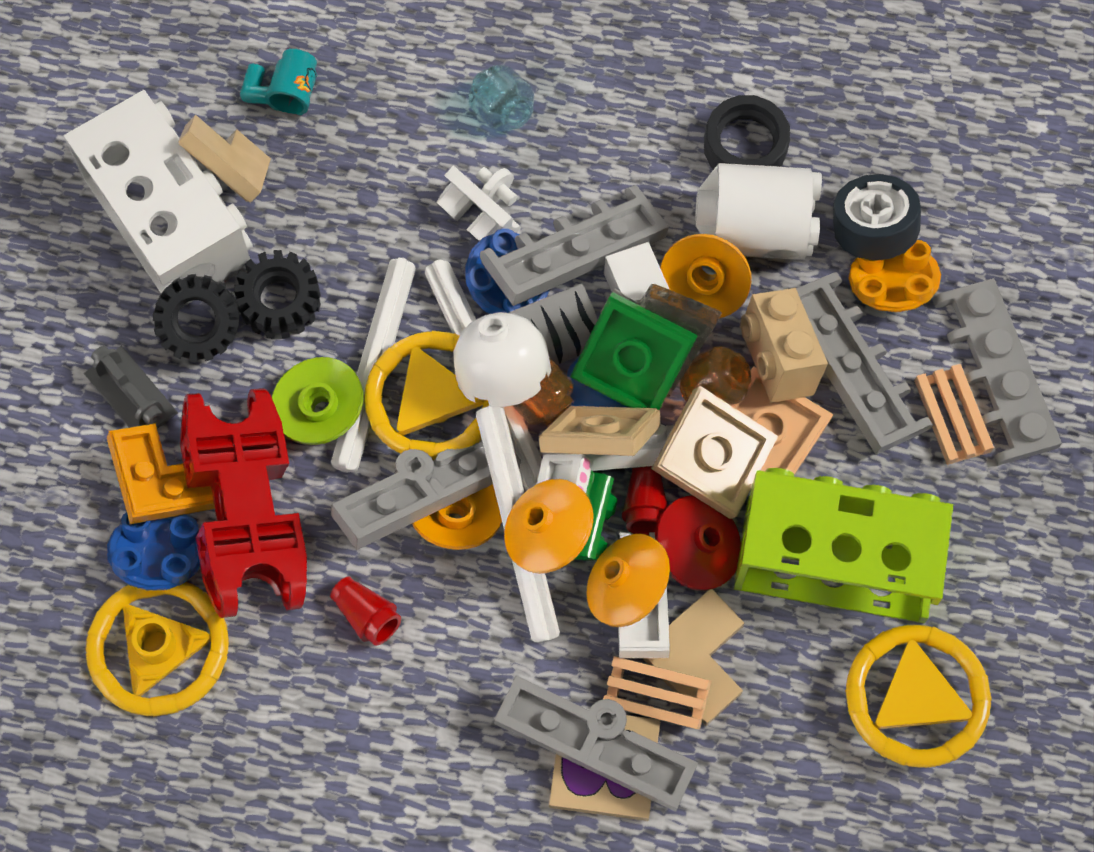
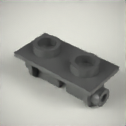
(128, 388)

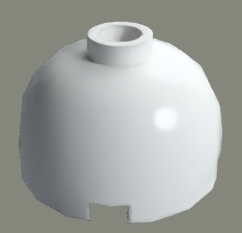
(501, 359)

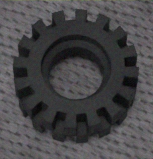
(273, 270)
(187, 345)

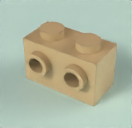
(783, 345)

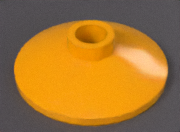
(723, 290)
(478, 522)
(559, 535)
(628, 580)

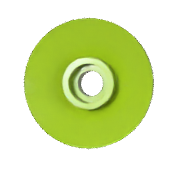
(310, 384)

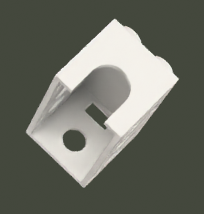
(141, 146)

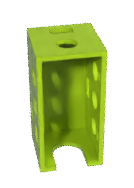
(842, 539)

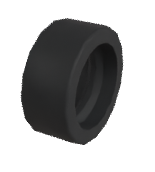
(749, 108)

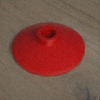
(690, 557)

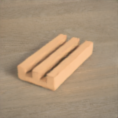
(971, 409)
(698, 703)

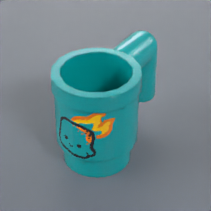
(292, 77)

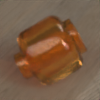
(720, 373)
(550, 400)

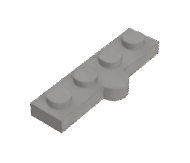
(412, 492)
(596, 741)

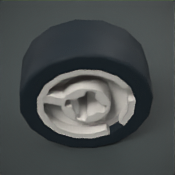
(876, 217)

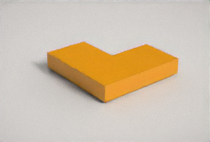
(146, 481)

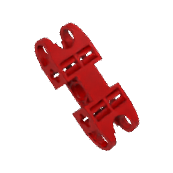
(247, 534)

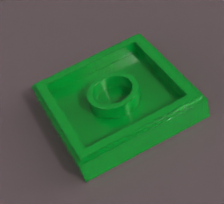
(633, 354)

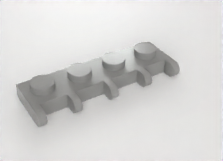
(574, 248)
(855, 369)
(1002, 369)

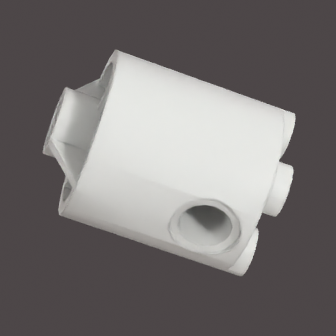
(761, 209)

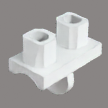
(464, 193)

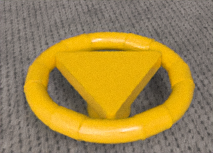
(428, 395)
(156, 649)
(919, 695)

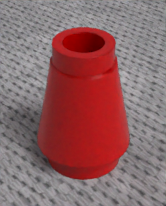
(644, 501)
(366, 611)

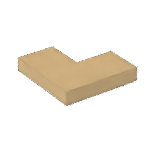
(232, 160)
(693, 641)

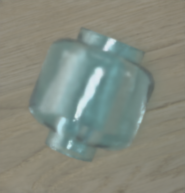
(501, 98)

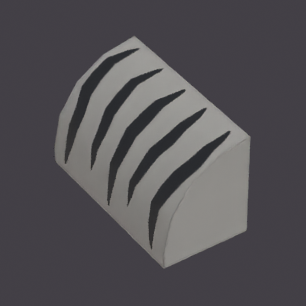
(563, 321)

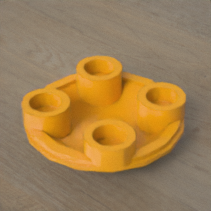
(896, 282)

